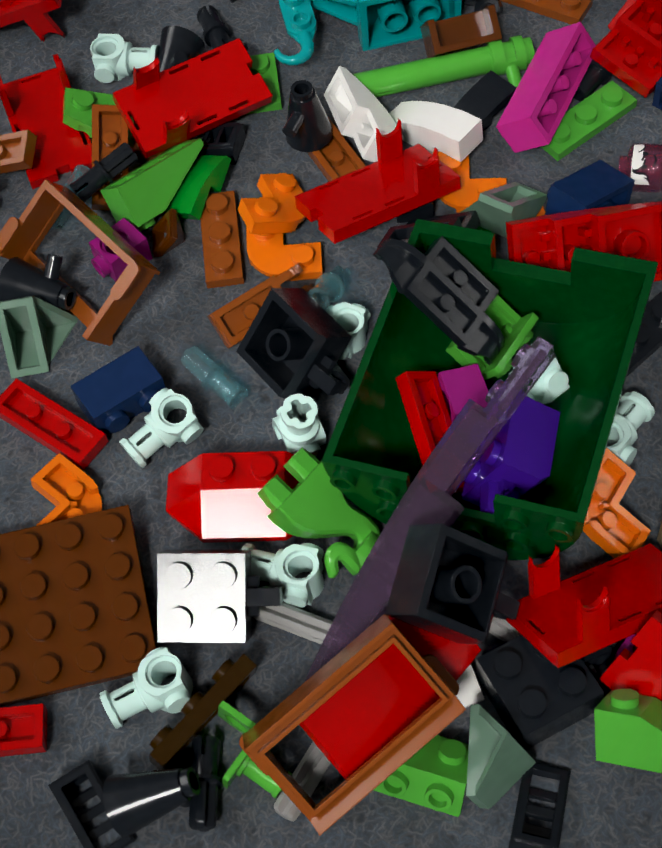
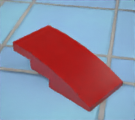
(634, 47)
(615, 230)
(382, 700)

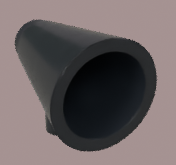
(178, 46)
(307, 121)
(23, 279)
(145, 796)

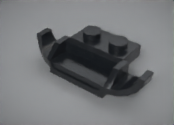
(447, 292)

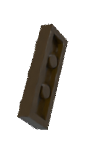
(200, 711)

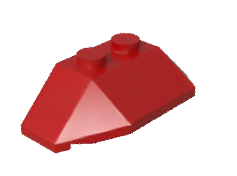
(219, 497)

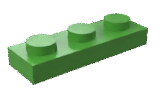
(590, 118)

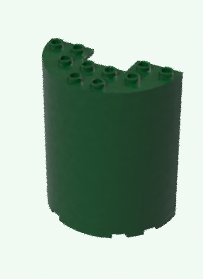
(590, 322)

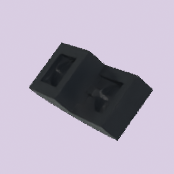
(487, 98)

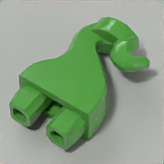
(319, 511)

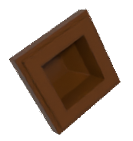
(175, 236)

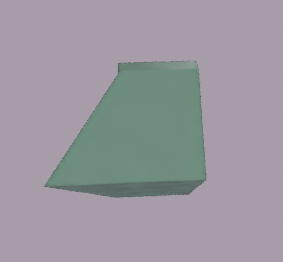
(506, 204)
(32, 334)
(493, 759)

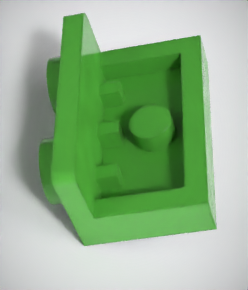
(515, 332)
(432, 777)

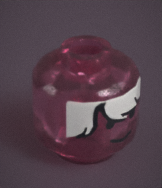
(644, 166)

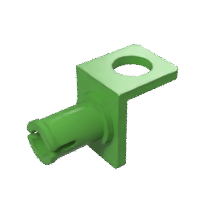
(243, 763)

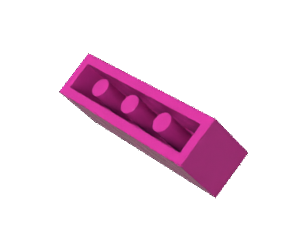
(546, 88)

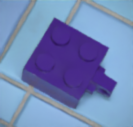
(516, 458)

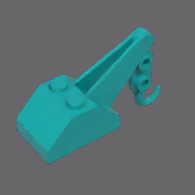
(378, 21)

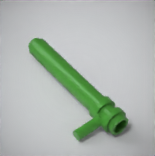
(496, 56)

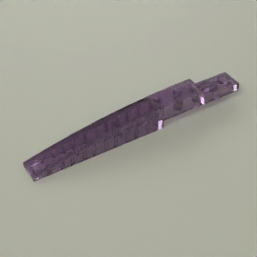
(430, 496)

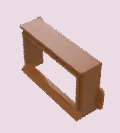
(24, 235)
(324, 685)

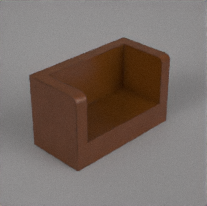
(461, 32)

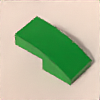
(204, 176)

